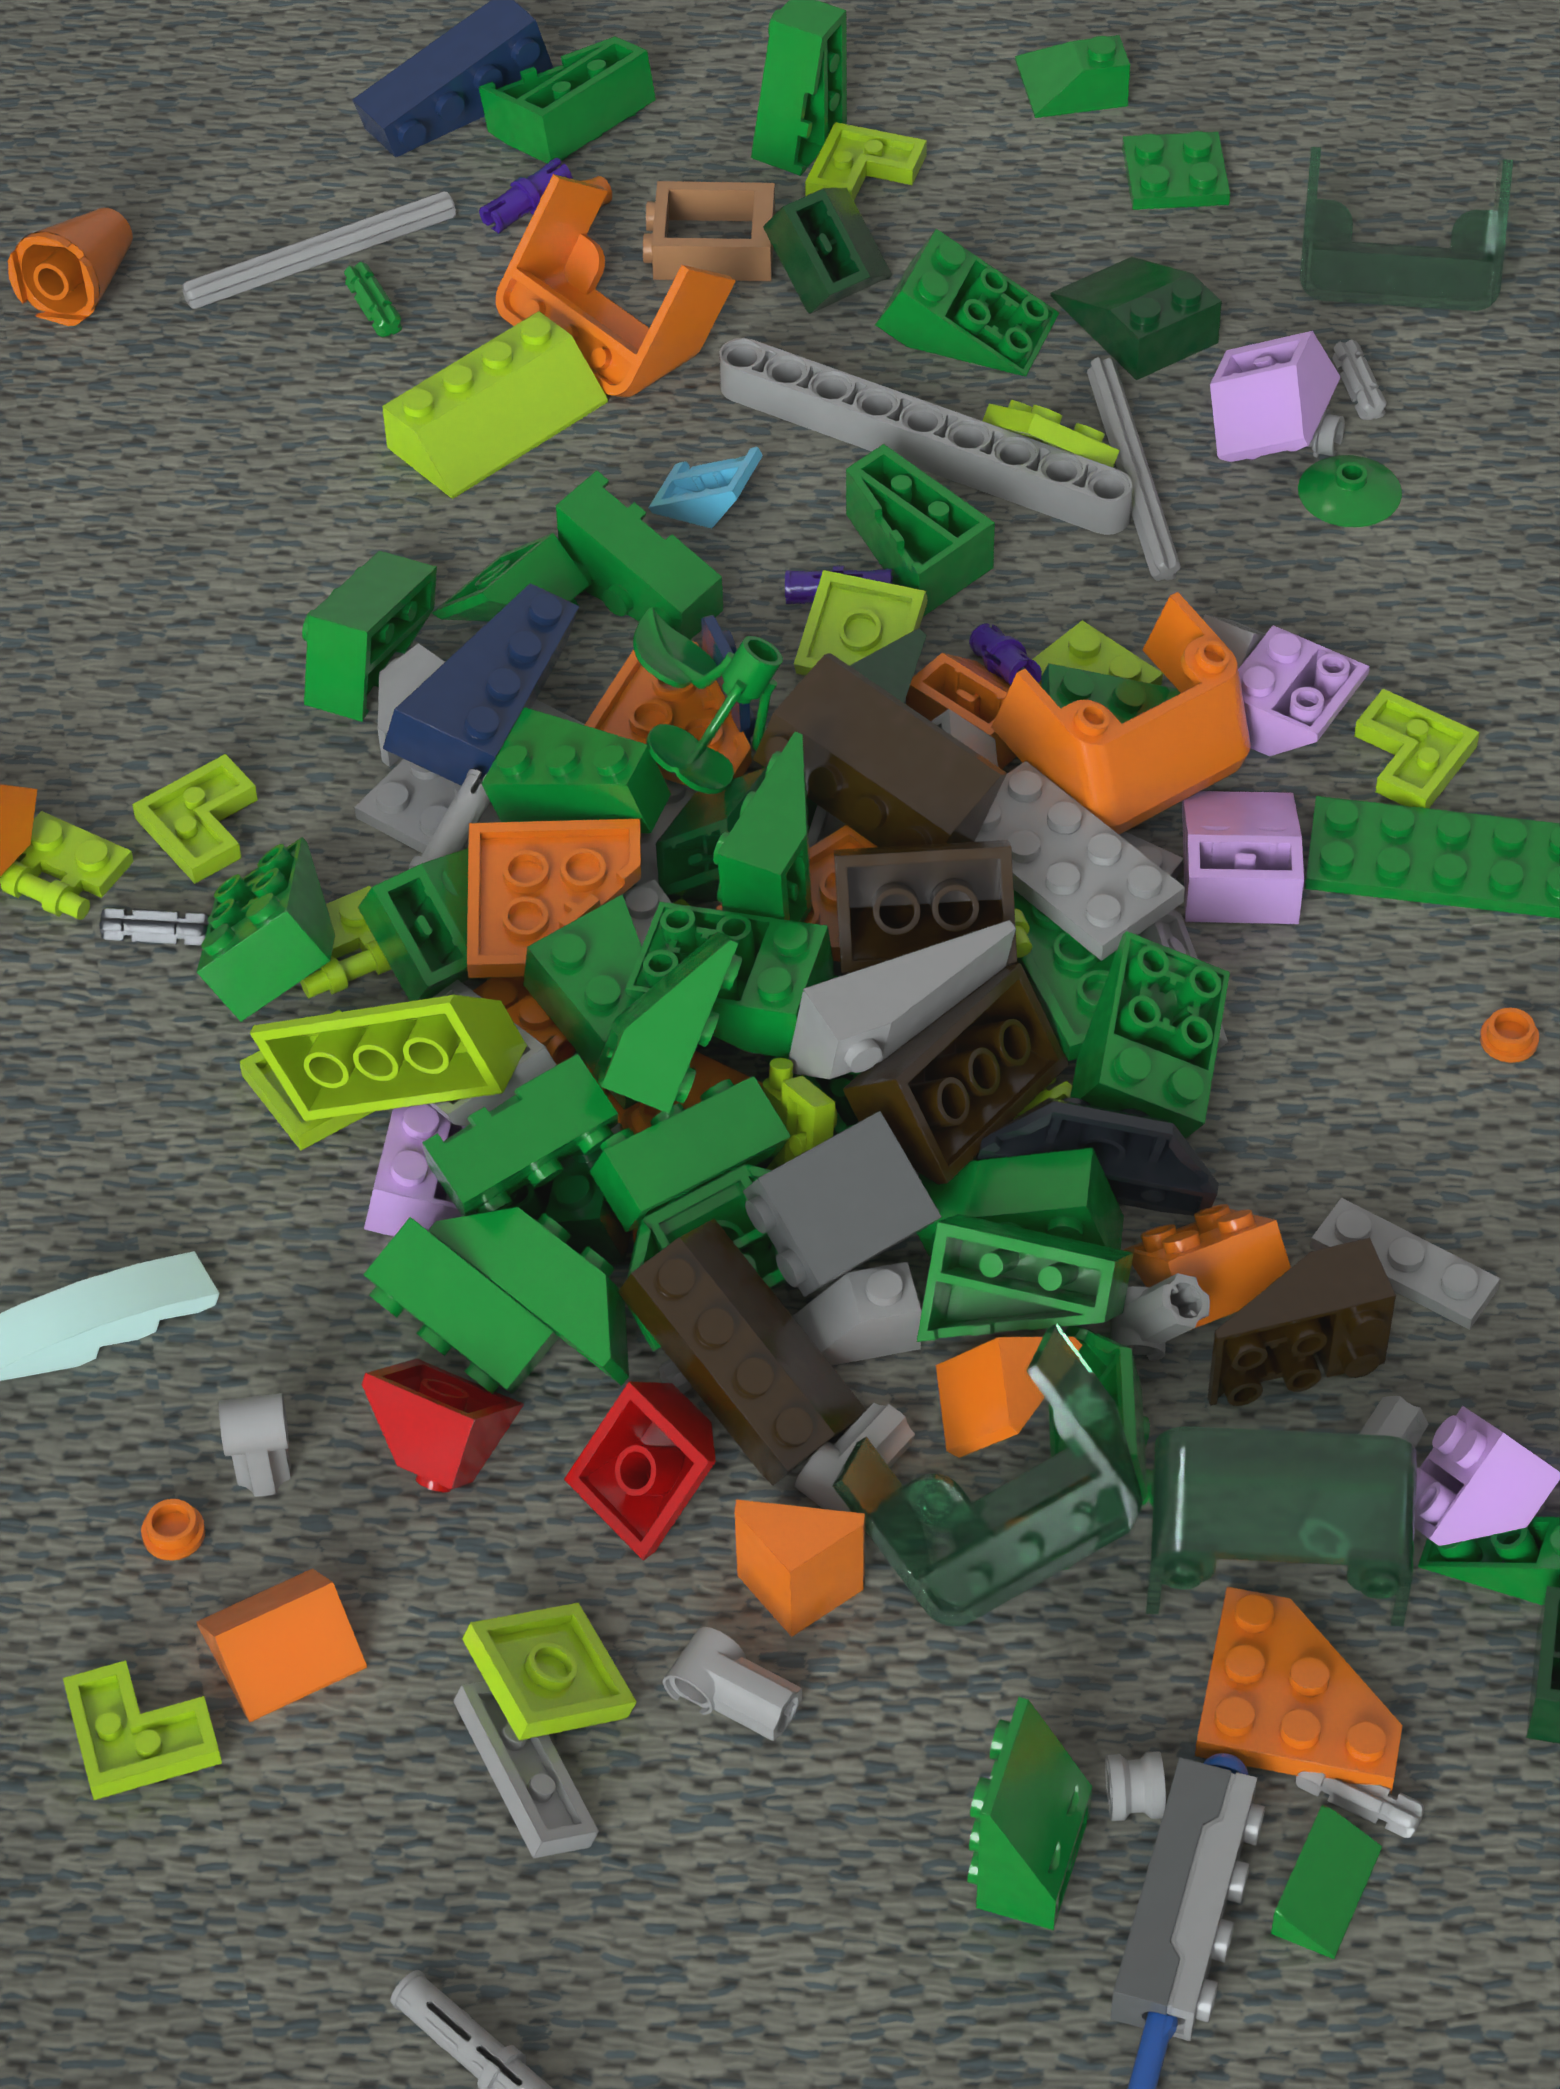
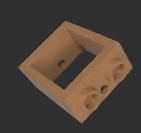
(710, 201)

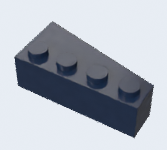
(441, 82)
(476, 696)

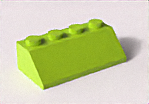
(492, 405)
(393, 1055)

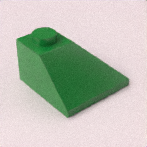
(1076, 76)
(537, 562)

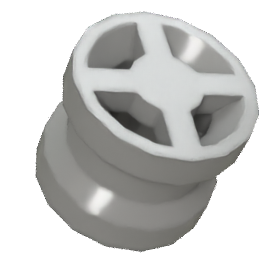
(1135, 1785)

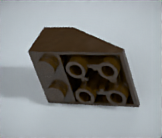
(1325, 1305)

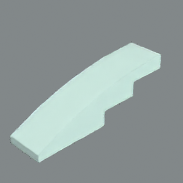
(104, 1310)

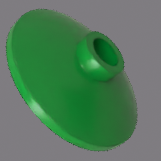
(1349, 491)

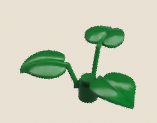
(682, 662)

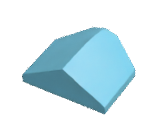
(705, 490)

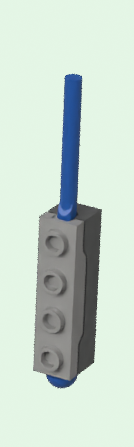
(1184, 1905)

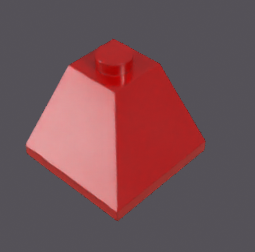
(437, 1421)
(645, 1463)

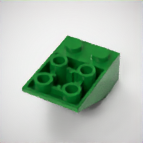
(966, 310)
(767, 852)
(423, 924)
(266, 931)
(775, 968)
(657, 1034)
(1154, 1035)
(1027, 1821)

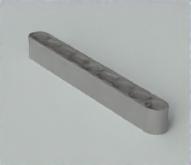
(927, 436)

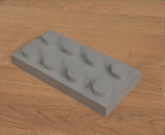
(1076, 864)

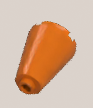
(67, 264)

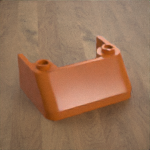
(559, 274)
(1153, 759)

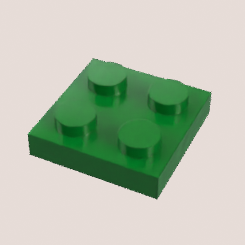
(1175, 170)

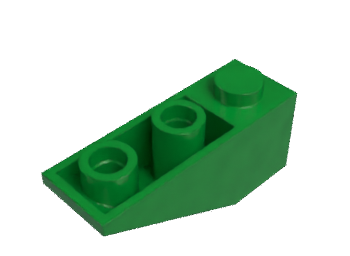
(1506, 1562)

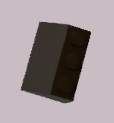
(919, 897)

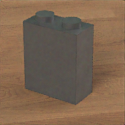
(840, 1204)

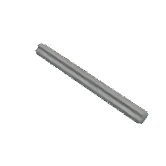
(318, 250)
(1123, 435)

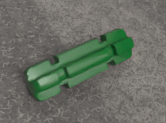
(373, 299)

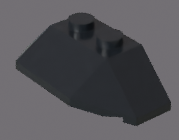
(1140, 1154)

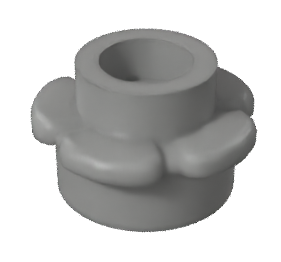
(1328, 431)

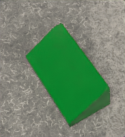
(1326, 1884)

